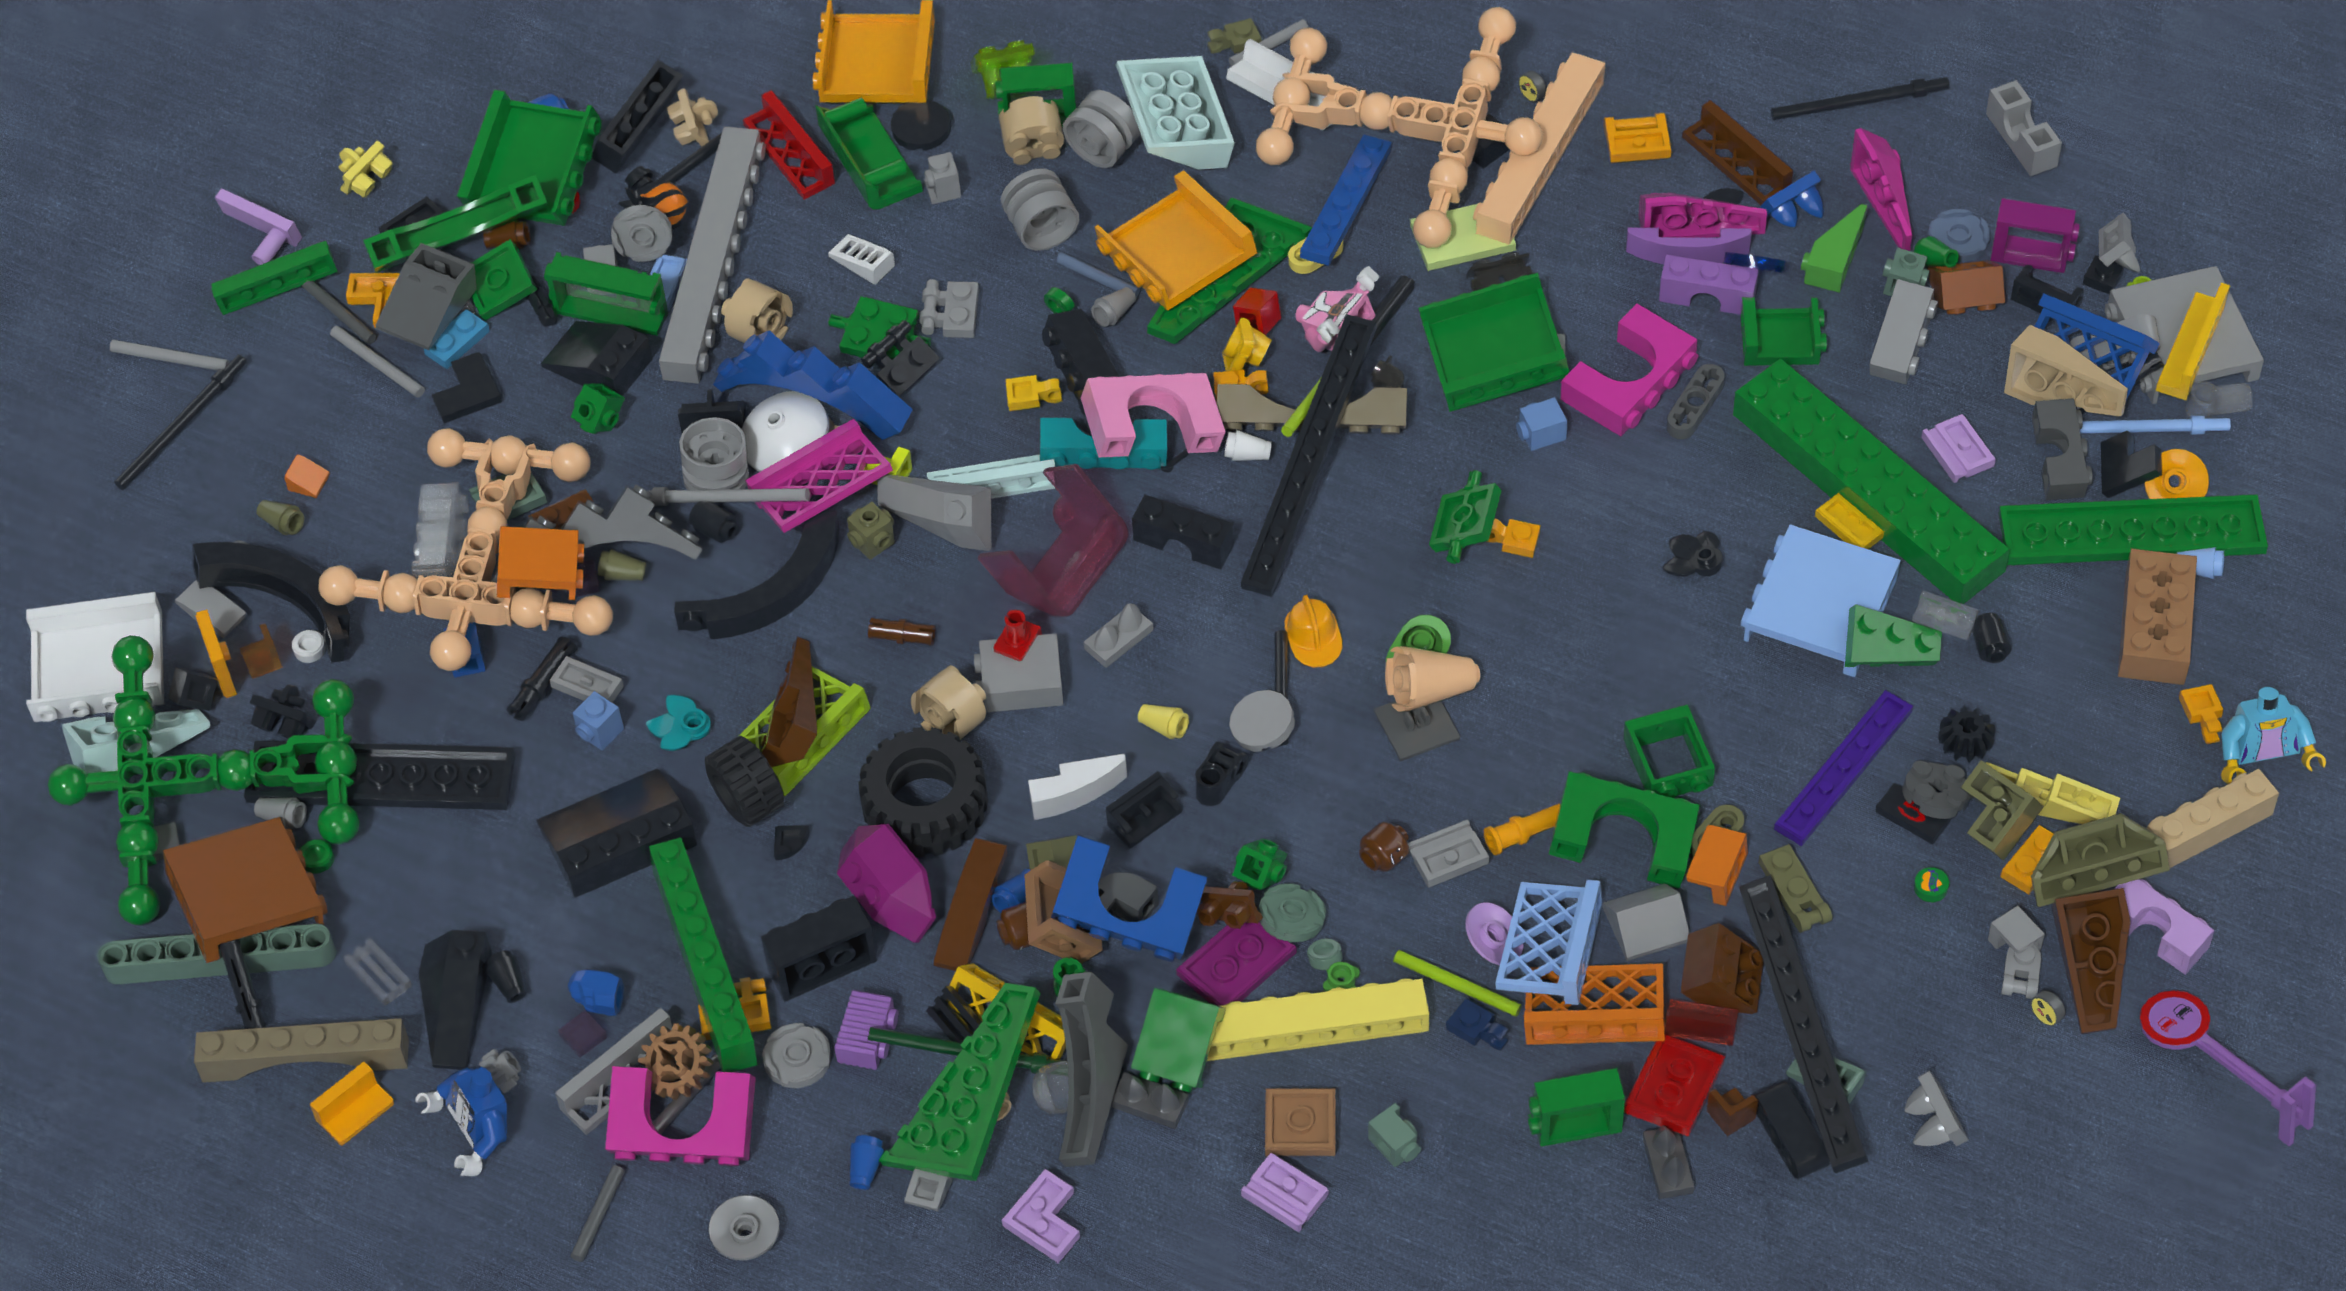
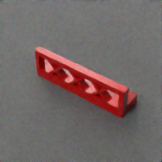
(797, 139)

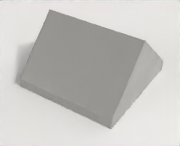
(1647, 921)

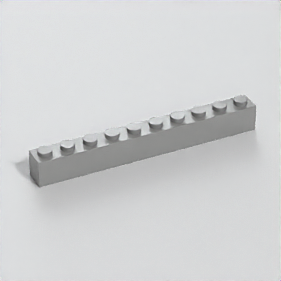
(711, 255)

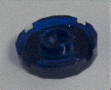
(1755, 262)

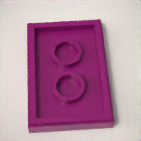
(1234, 963)

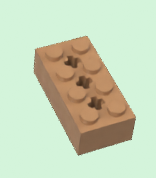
(2157, 616)

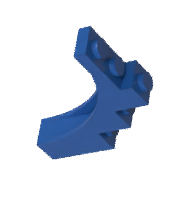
(813, 374)

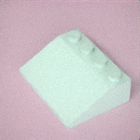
(1178, 110)

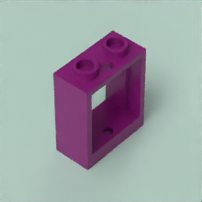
(2037, 253)

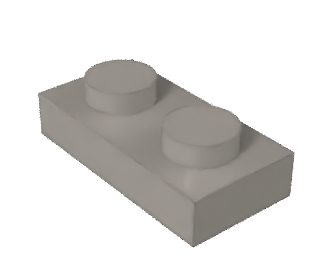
(582, 680)

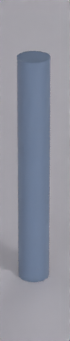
(1094, 273)

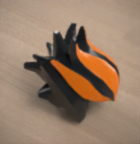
(660, 195)

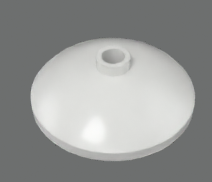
(799, 423)

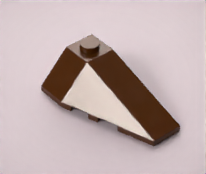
(2093, 948)

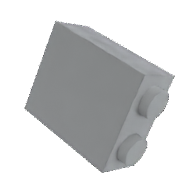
(1023, 683)

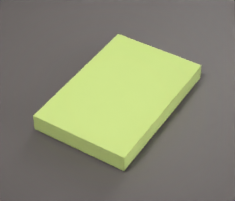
(1463, 242)

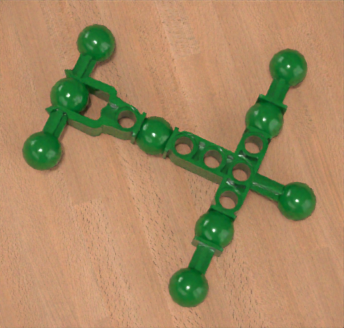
(234, 770)

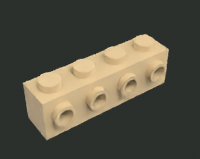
(2215, 816)

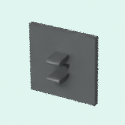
(1417, 729)

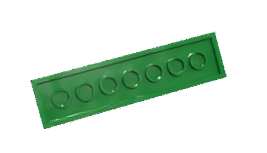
(2115, 527)

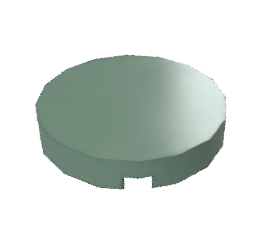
(1292, 913)

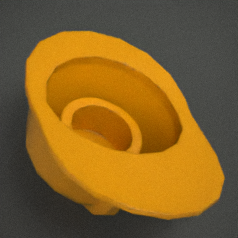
(1313, 633)

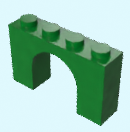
(1665, 818)

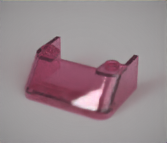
(1076, 559)

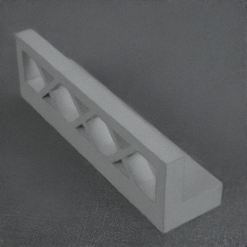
(597, 1076)

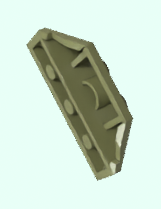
(2097, 858)

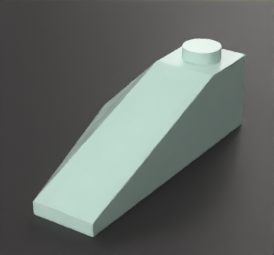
(94, 740)

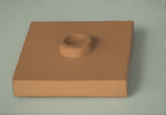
(1300, 1122)

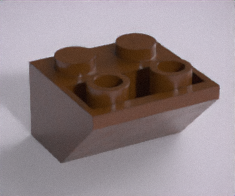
(1722, 970)

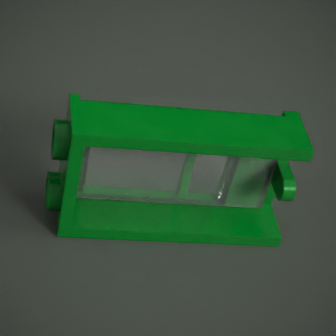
(606, 294)

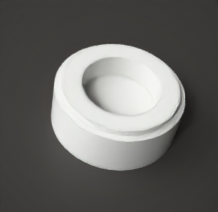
(308, 646)

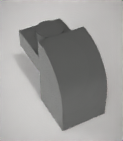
(1128, 896)

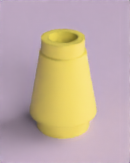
(1165, 720)

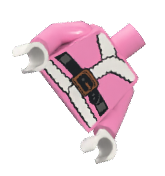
(1326, 314)

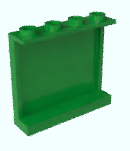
(530, 140)
(1493, 342)

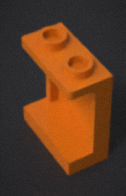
(539, 560)

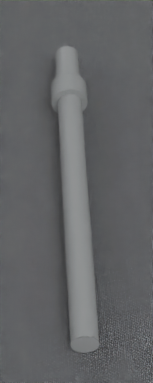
(663, 496)

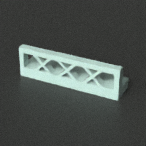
(1003, 477)

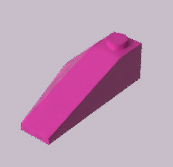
(1880, 177)
(1696, 217)

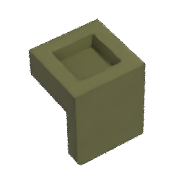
(1053, 850)

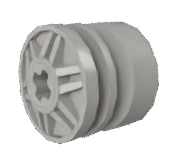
(1039, 209)
(713, 455)

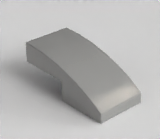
(222, 611)
(927, 1189)

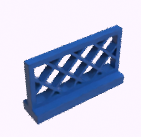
(2103, 330)

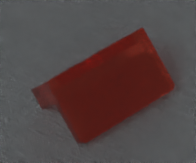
(1701, 1022)

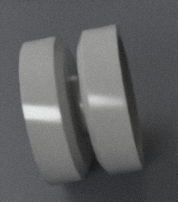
(1101, 128)

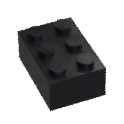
(819, 948)

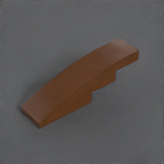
(970, 905)

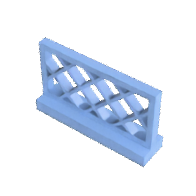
(1577, 949)

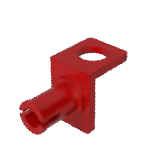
(1016, 636)

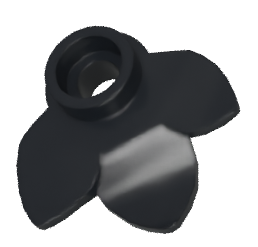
(1694, 555)

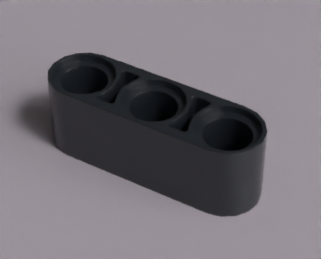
(1791, 1130)

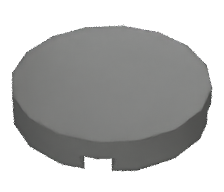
(641, 233)
(1262, 720)
(796, 1055)

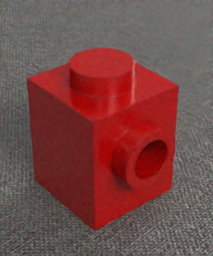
(1259, 307)

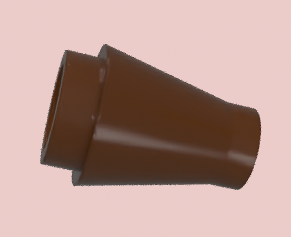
(514, 230)

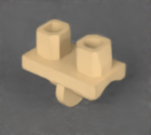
(694, 115)

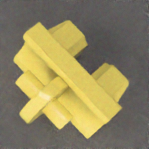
(360, 165)

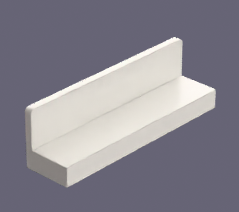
(1261, 72)

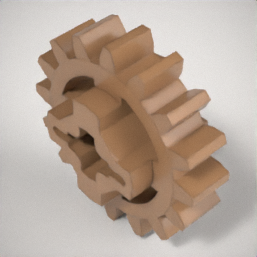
(689, 1057)

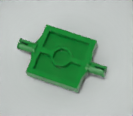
(870, 323)
(1465, 517)

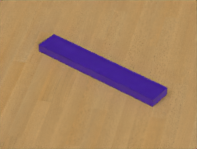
(1843, 768)

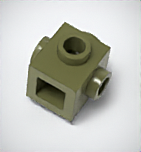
(871, 530)

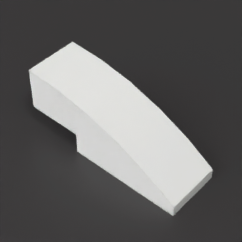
(1076, 785)

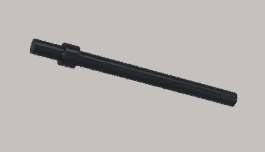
(1916, 88)
(220, 381)

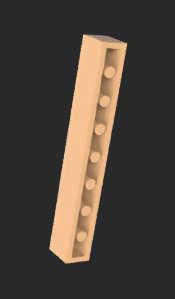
(1524, 176)

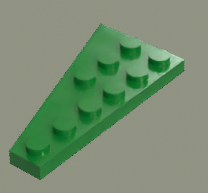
(1273, 240)
(965, 1100)

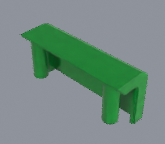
(868, 153)

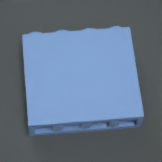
(1814, 587)

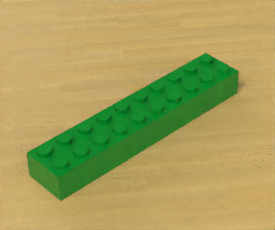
(1850, 461)

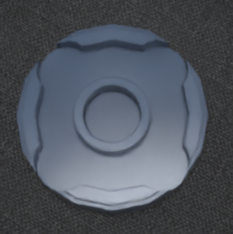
(1961, 232)

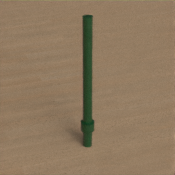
(942, 1046)

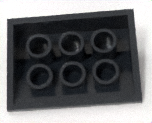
(613, 831)

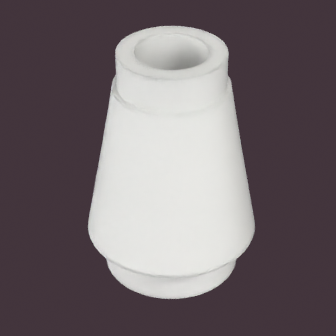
(1245, 447)

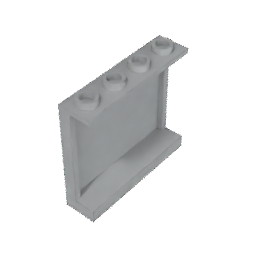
(2168, 300)

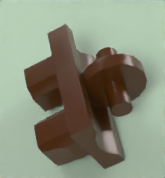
(1231, 904)

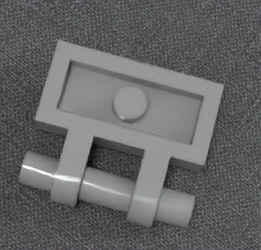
(960, 309)

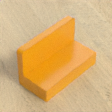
(351, 1104)

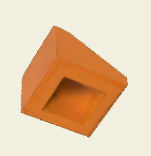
(305, 477)

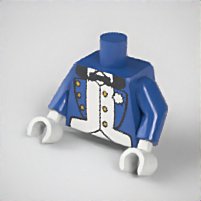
(476, 1108)

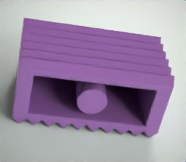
(863, 1012)

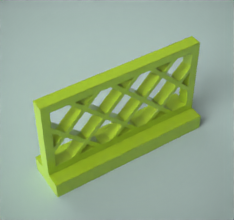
(832, 726)

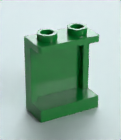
(1782, 334)
(1176, 1039)

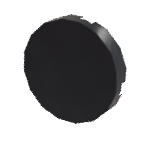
(920, 125)

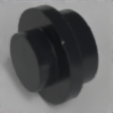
(638, 177)

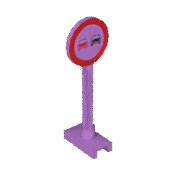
(2182, 1021)

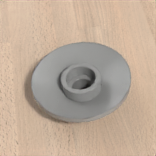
(739, 1215)

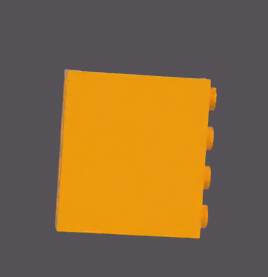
(874, 56)
(1178, 244)

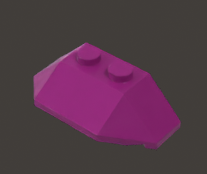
(887, 880)

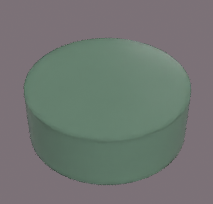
(1324, 953)

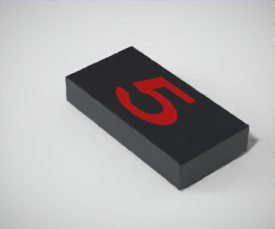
(1899, 811)

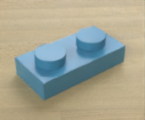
(457, 338)

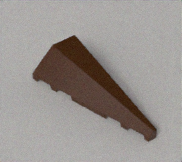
(793, 714)

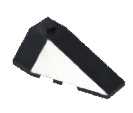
(452, 993)

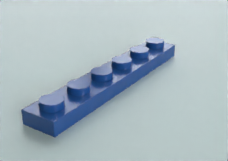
(1345, 200)

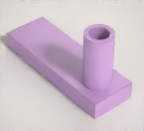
(277, 227)

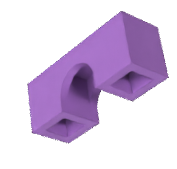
(1689, 276)

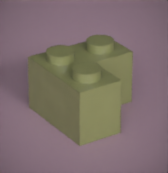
(2007, 810)

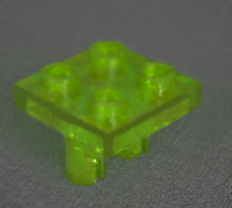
(989, 61)

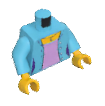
(2265, 731)

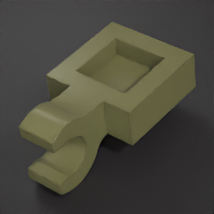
(1233, 36)

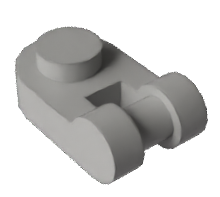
(2022, 965)

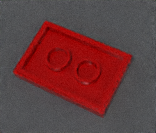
(1674, 1084)

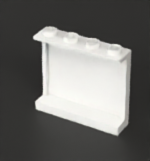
(74, 650)

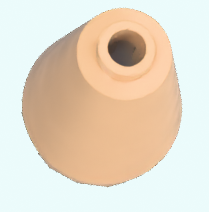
(1427, 676)

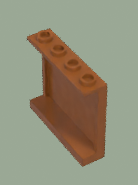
(242, 884)

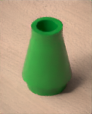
(1937, 252)

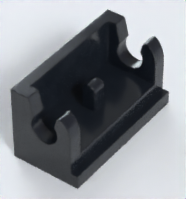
(2030, 290)
(1143, 810)

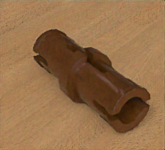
(901, 631)

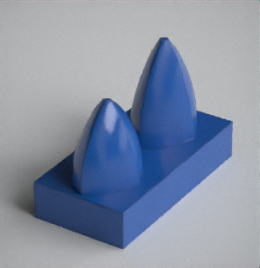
(1803, 193)

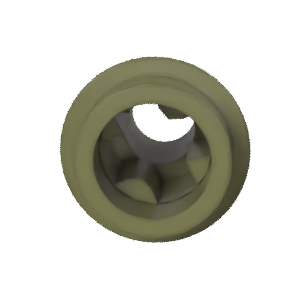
(281, 516)
(619, 566)

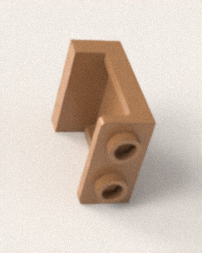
(1046, 933)

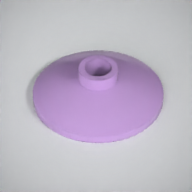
(1488, 930)

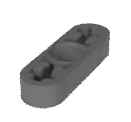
(1695, 413)

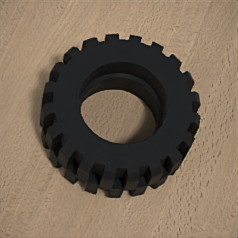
(917, 757)

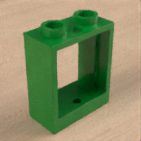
(1038, 79)
(1661, 727)
(1577, 1107)

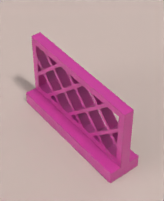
(814, 463)

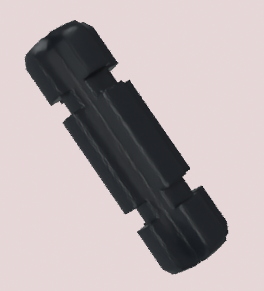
(542, 305)

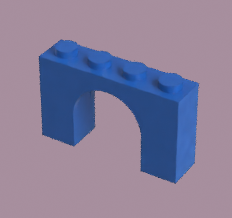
(1163, 932)

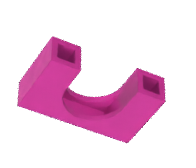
(1620, 403)
(722, 1138)

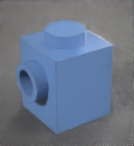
(1542, 424)
(598, 721)

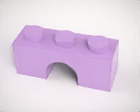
(2185, 935)

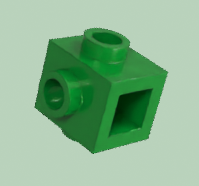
(597, 408)
(1260, 864)

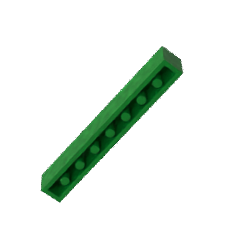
(703, 956)

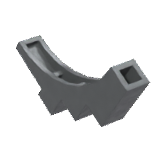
(626, 521)

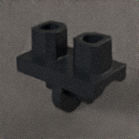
(267, 710)

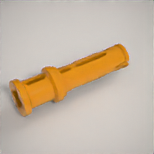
(1519, 829)

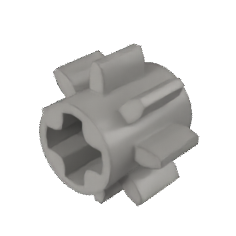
(502, 1068)

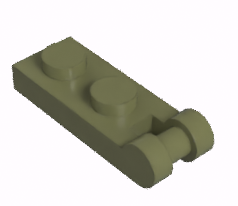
(1795, 888)

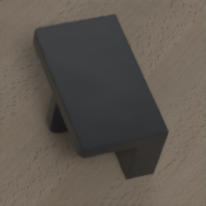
(694, 412)

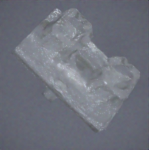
(1945, 615)

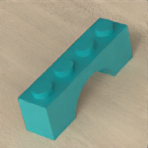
(1069, 445)

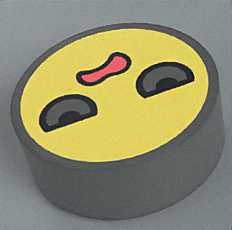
(1532, 86)
(2048, 1008)

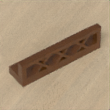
(1749, 152)

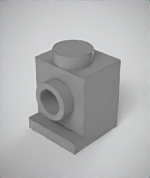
(942, 178)

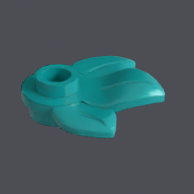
(676, 724)

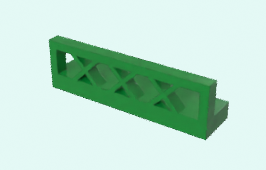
(273, 277)

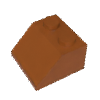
(1967, 286)

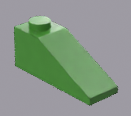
(1833, 252)

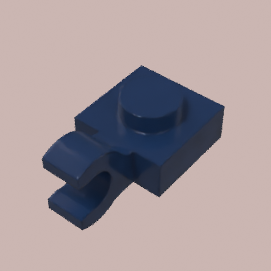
(1476, 1023)

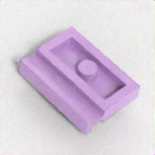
(1958, 448)
(1284, 1192)

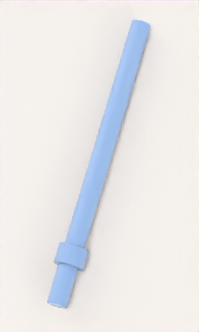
(2195, 425)

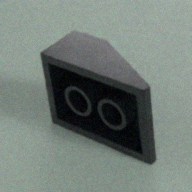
(600, 355)

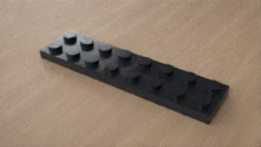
(410, 777)

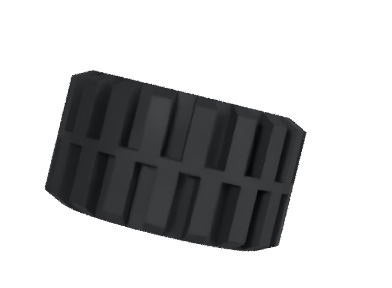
(744, 781)

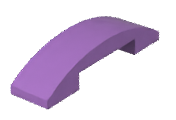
(1649, 246)

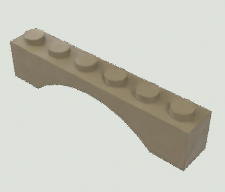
(1379, 409)
(239, 1052)

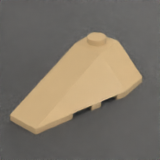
(2050, 369)

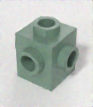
(1906, 267)

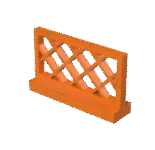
(1595, 1023)

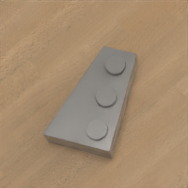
(1903, 332)

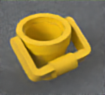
(1245, 346)

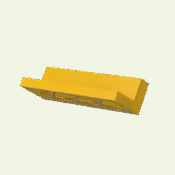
(2192, 343)
(987, 985)

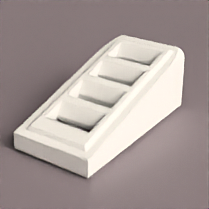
(872, 272)

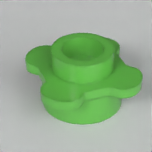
(1341, 970)

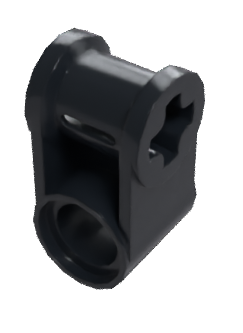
(1222, 770)

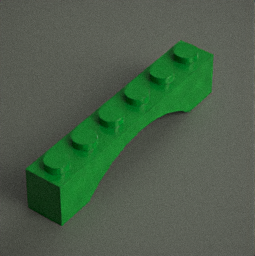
(474, 218)

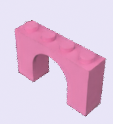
(1183, 396)

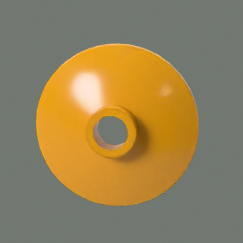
(2190, 471)

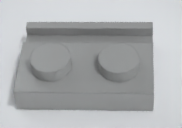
(1448, 853)

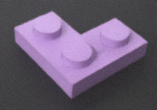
(1036, 1220)

